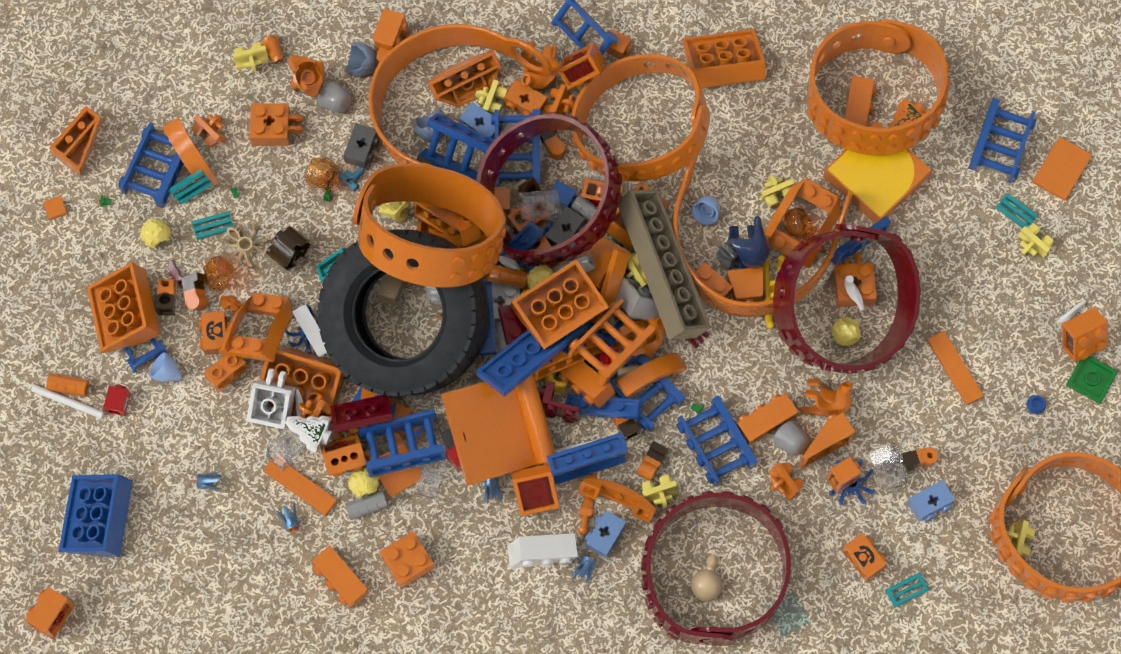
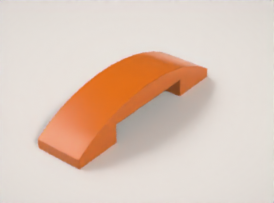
(187, 149)
(651, 372)
(618, 493)

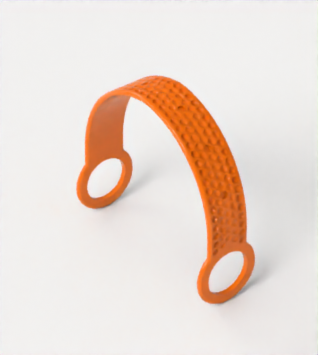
(431, 40)
(739, 308)

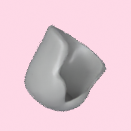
(334, 97)
(791, 439)

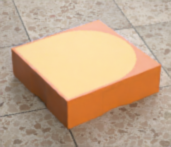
(877, 180)

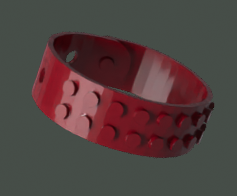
(609, 202)
(907, 302)
(714, 635)

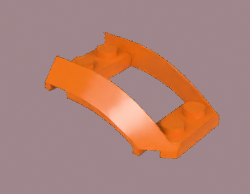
(816, 195)
(253, 347)

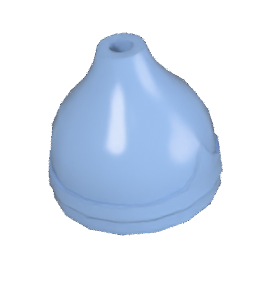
(706, 210)
(165, 369)

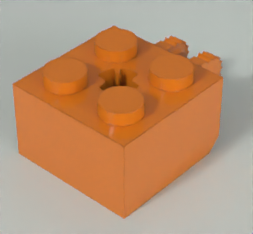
(389, 32)
(279, 117)
(863, 276)

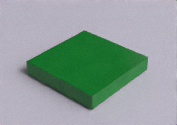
(1092, 379)

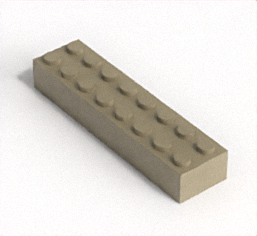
(663, 264)

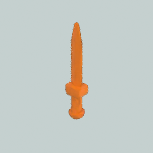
(586, 512)

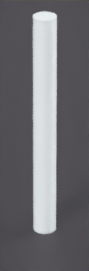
(67, 401)

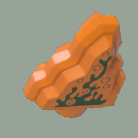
(906, 113)

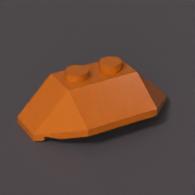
(460, 82)

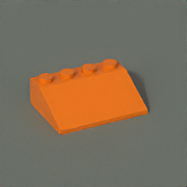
(725, 58)
(559, 304)
(123, 309)
(306, 373)

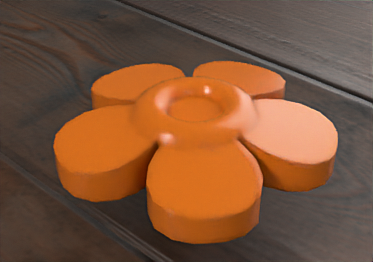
(230, 303)

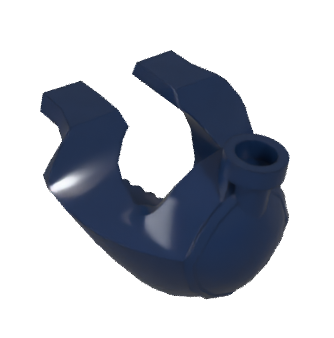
(751, 251)

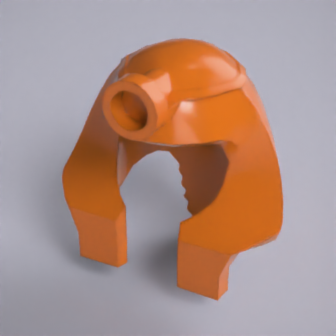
(307, 75)
(535, 80)
(653, 343)
(831, 401)

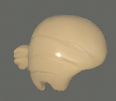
(706, 583)

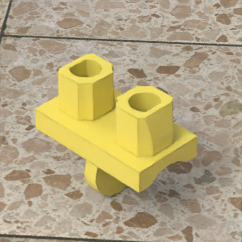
(251, 57)
(496, 91)
(769, 194)
(395, 210)
(1032, 243)
(635, 270)
(662, 493)
(1018, 534)

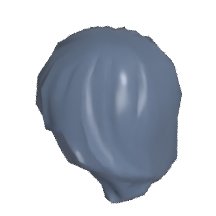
(364, 55)
(421, 128)

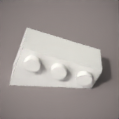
(542, 550)

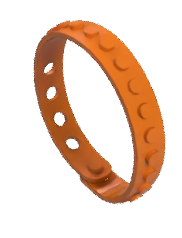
(631, 67)

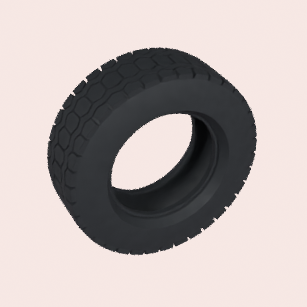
(364, 361)

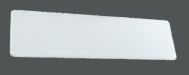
(310, 329)

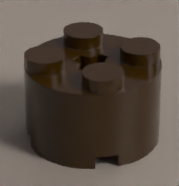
(288, 247)

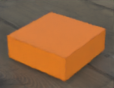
(55, 208)

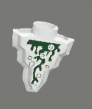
(311, 431)

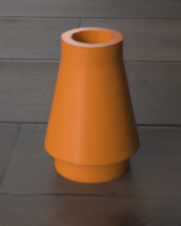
(273, 48)

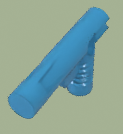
(348, 175)

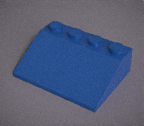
(96, 515)

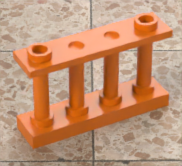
(617, 359)

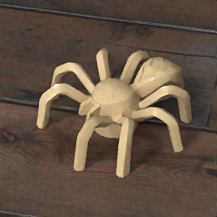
(244, 244)

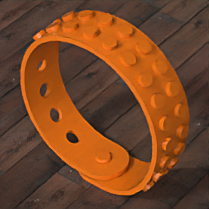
(892, 38)
(439, 188)
(1017, 565)

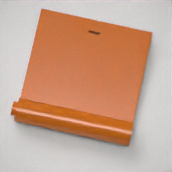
(497, 430)

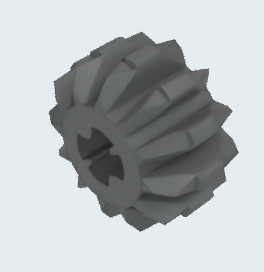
(728, 255)

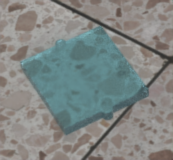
(789, 615)

